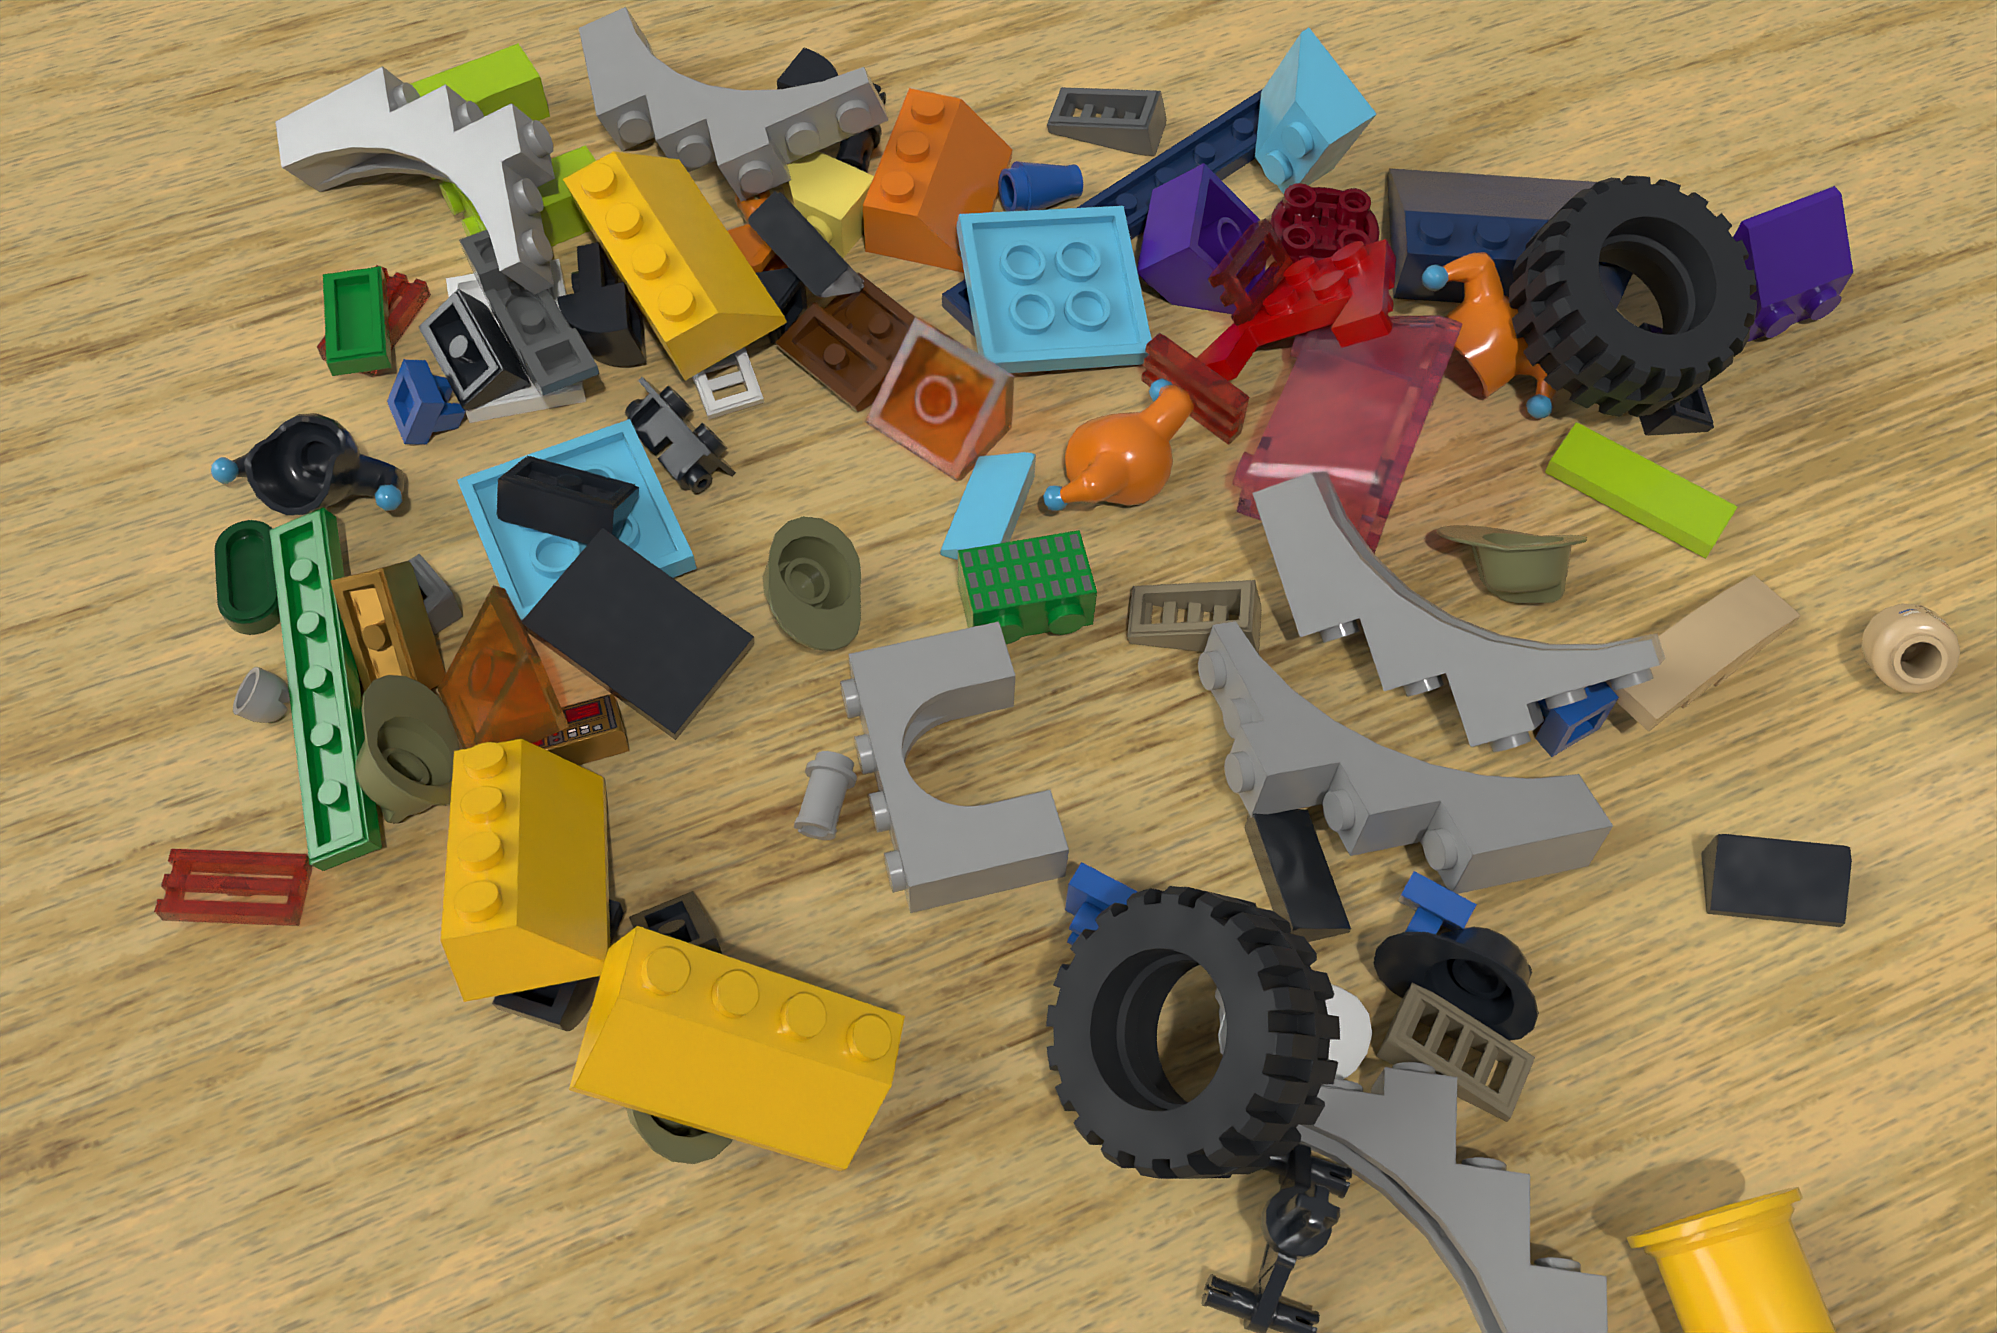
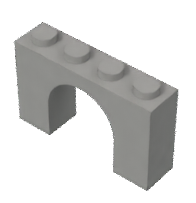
(939, 847)

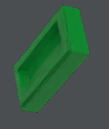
(356, 321)

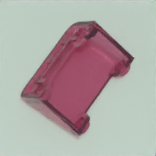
(1353, 416)

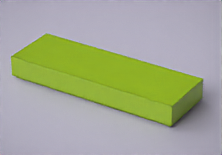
(1641, 489)

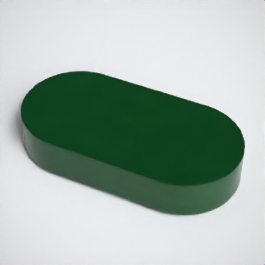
(246, 578)

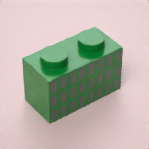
(1028, 585)

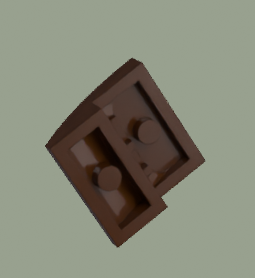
(850, 342)

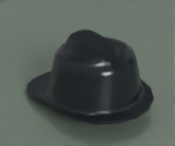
(1469, 969)

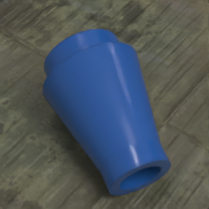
(1038, 185)

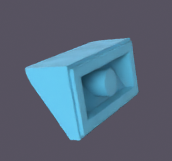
(991, 502)

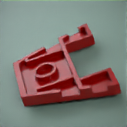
(1338, 290)

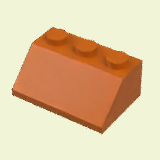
(931, 171)

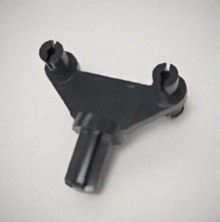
(1295, 1227)

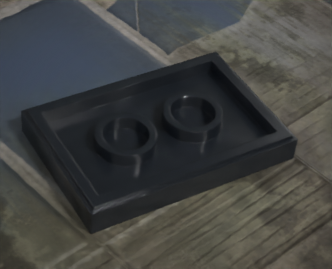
(638, 633)

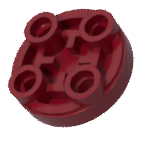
(1323, 220)

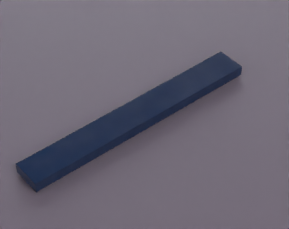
(1222, 145)

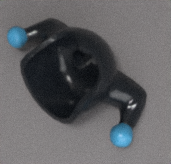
(312, 466)

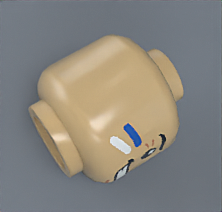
(1910, 648)

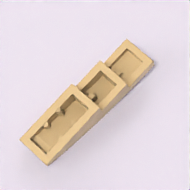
(1708, 649)

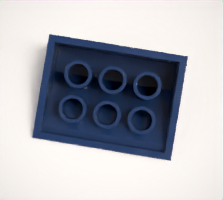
(1459, 214)

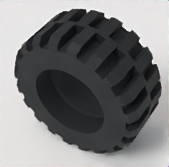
(1682, 259)
(1271, 1052)

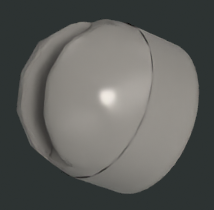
(261, 697)

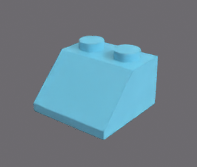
(1308, 115)

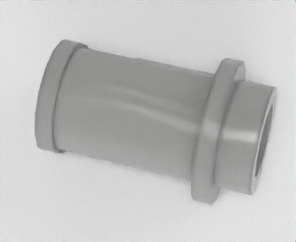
(828, 782)

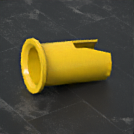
(1739, 1269)

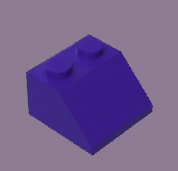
(1188, 234)
(1797, 261)

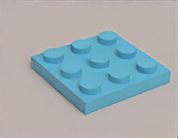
(1053, 288)
(532, 561)

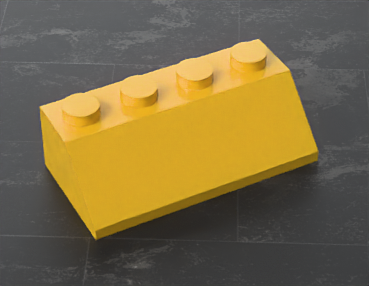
(674, 257)
(524, 871)
(736, 1049)

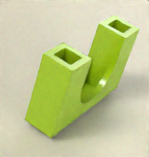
(493, 84)

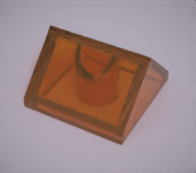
(943, 401)
(499, 682)

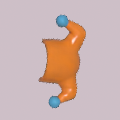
(1487, 328)
(1123, 454)

